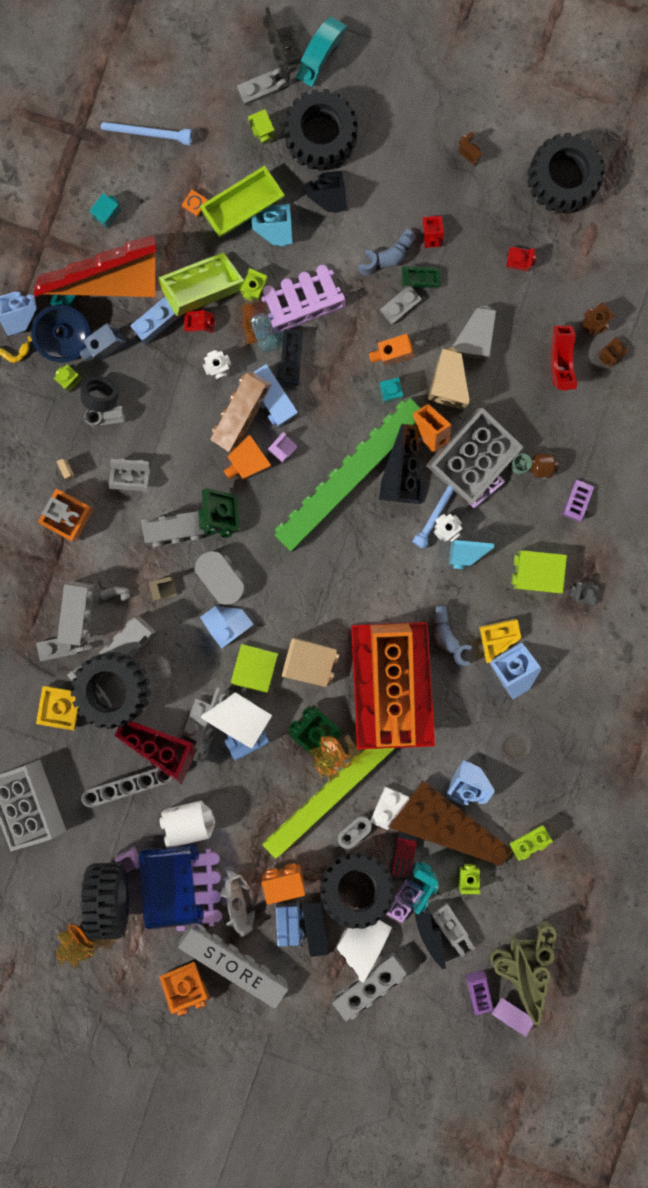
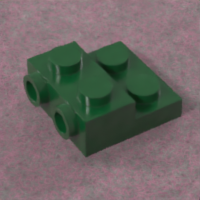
(219, 513)
(312, 727)

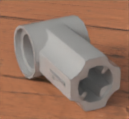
(111, 417)

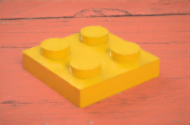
(57, 708)

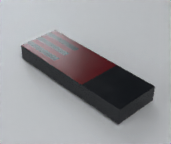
(404, 855)

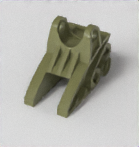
(526, 979)

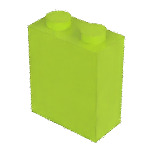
(539, 571)

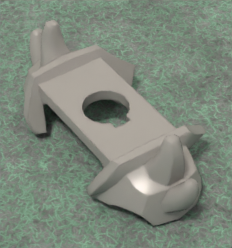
(240, 919)

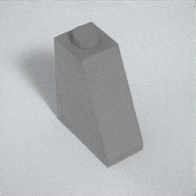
(477, 334)

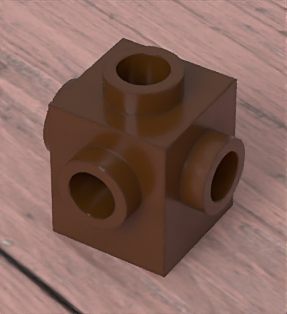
(597, 319)

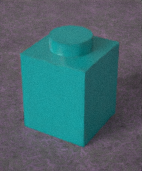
(105, 210)
(391, 390)

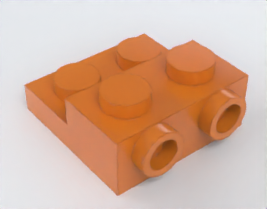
(184, 989)

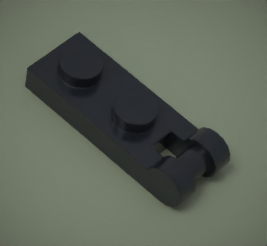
(291, 356)

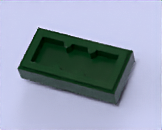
(420, 277)

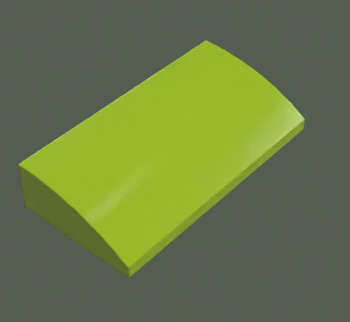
(242, 201)
(200, 284)

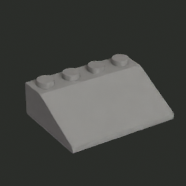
(474, 455)
(28, 807)

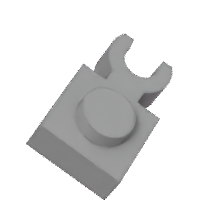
(58, 510)

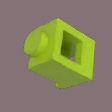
(261, 126)
(257, 278)
(67, 378)
(465, 887)

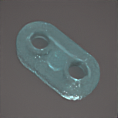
(264, 332)

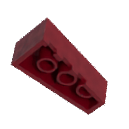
(162, 750)

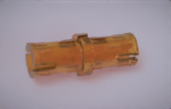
(248, 313)

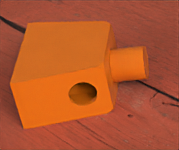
(401, 350)
(432, 427)
(246, 460)

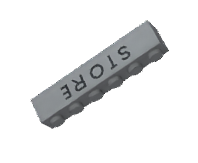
(233, 965)

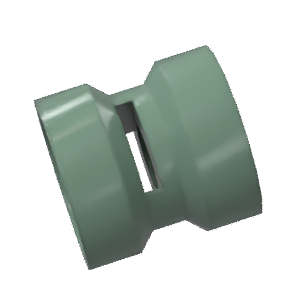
(524, 463)

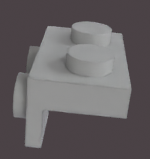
(129, 474)

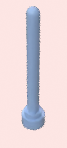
(183, 136)
(422, 538)

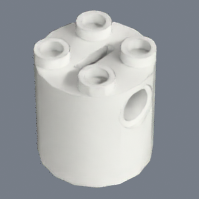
(187, 823)

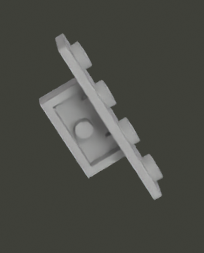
(198, 728)

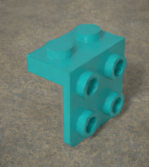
(423, 873)

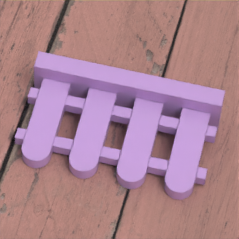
(300, 315)
(210, 896)

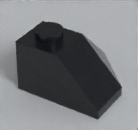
(328, 191)

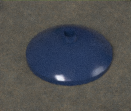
(60, 346)

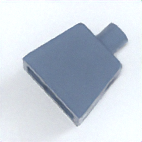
(103, 343)

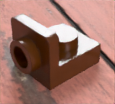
(468, 150)
(612, 352)

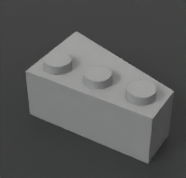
(172, 529)
(75, 613)
(131, 638)

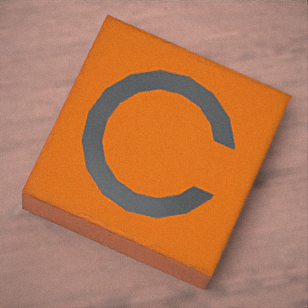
(193, 202)

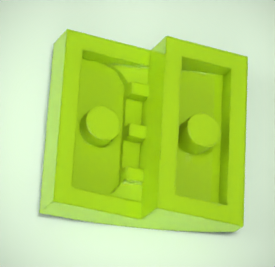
(254, 668)

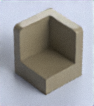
(163, 588)

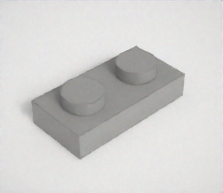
(400, 305)

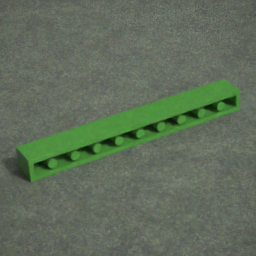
(345, 479)

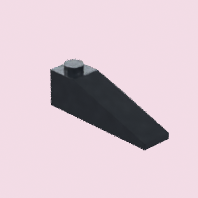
(401, 476)

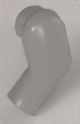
(115, 591)

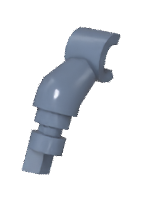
(390, 257)
(445, 638)

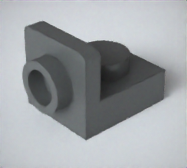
(583, 593)

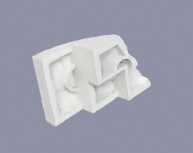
(238, 719)
(363, 947)

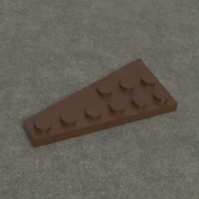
(441, 822)

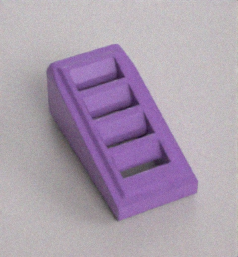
(572, 515)
(478, 980)

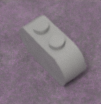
(219, 577)

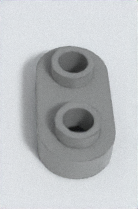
(354, 831)

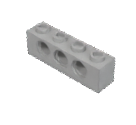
(350, 1009)

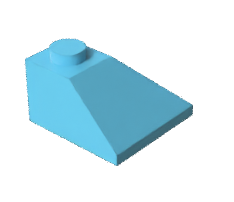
(274, 224)
(466, 553)

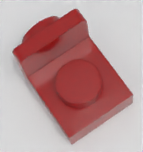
(433, 231)
(521, 258)
(199, 321)

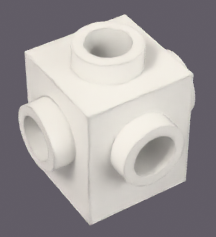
(217, 372)
(440, 530)

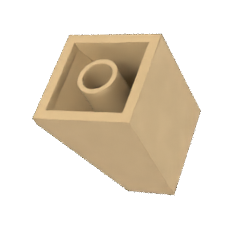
(449, 380)
(310, 662)

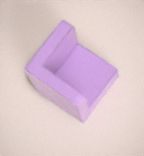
(282, 448)
(129, 859)

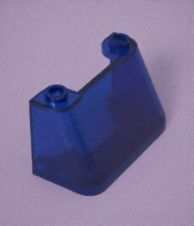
(169, 887)

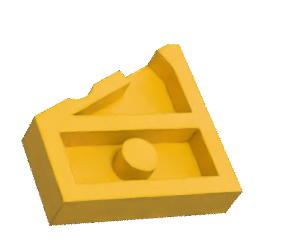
(498, 637)

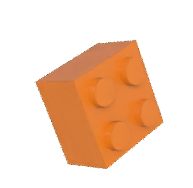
(63, 529)
(283, 883)

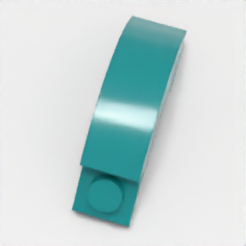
(323, 42)

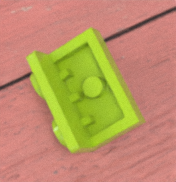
(530, 842)

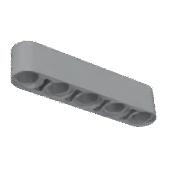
(119, 788)

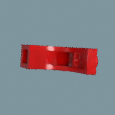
(562, 358)

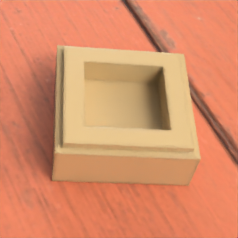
(65, 469)

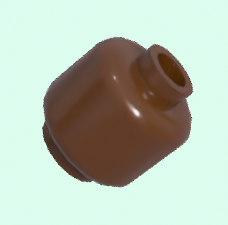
(543, 465)

